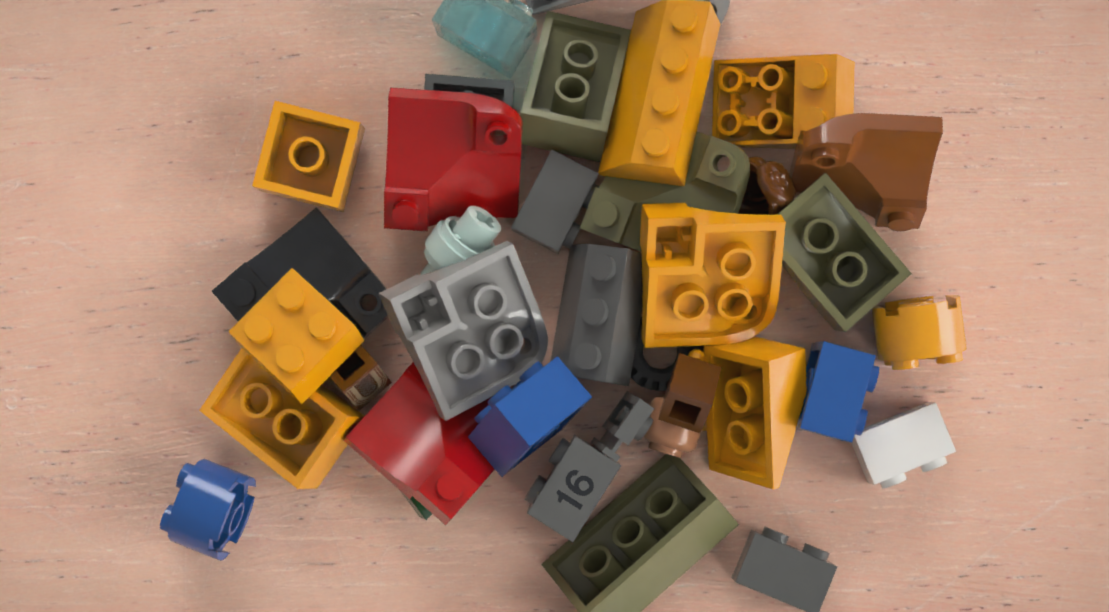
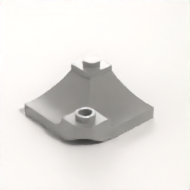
(469, 327)

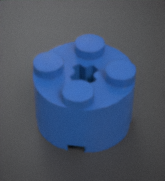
(208, 508)

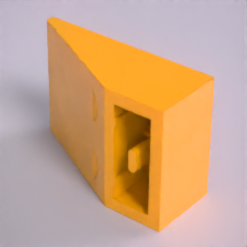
(776, 98)

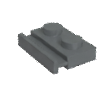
(626, 422)

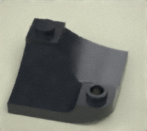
(322, 259)

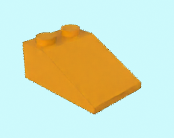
(755, 408)
(288, 436)

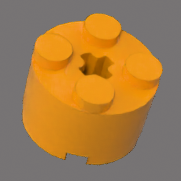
(919, 330)

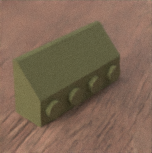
(641, 541)

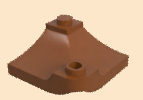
(875, 161)

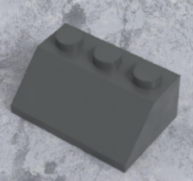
(600, 313)

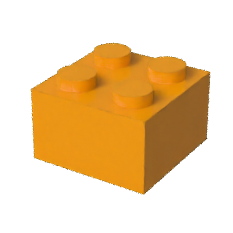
(308, 156)
(296, 335)

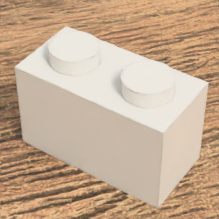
(902, 444)

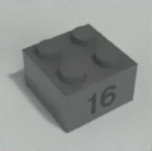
(572, 487)

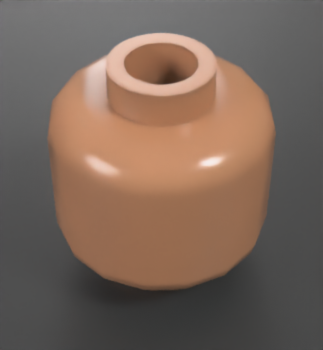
(669, 437)

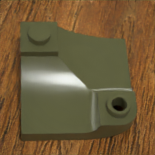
(618, 202)

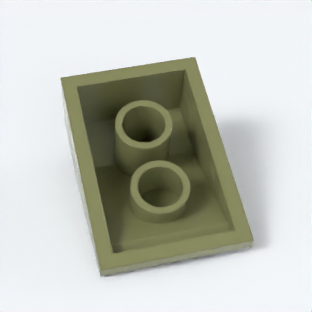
(573, 86)
(837, 255)

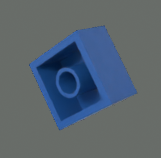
(836, 391)
(527, 414)

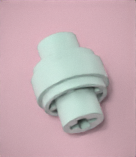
(460, 238)

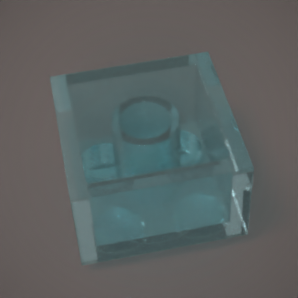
(488, 30)

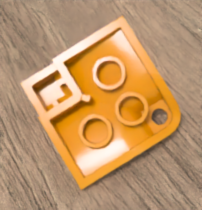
(707, 273)

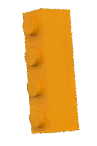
(661, 92)

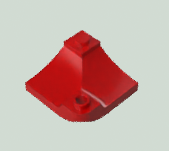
(449, 157)
(420, 449)

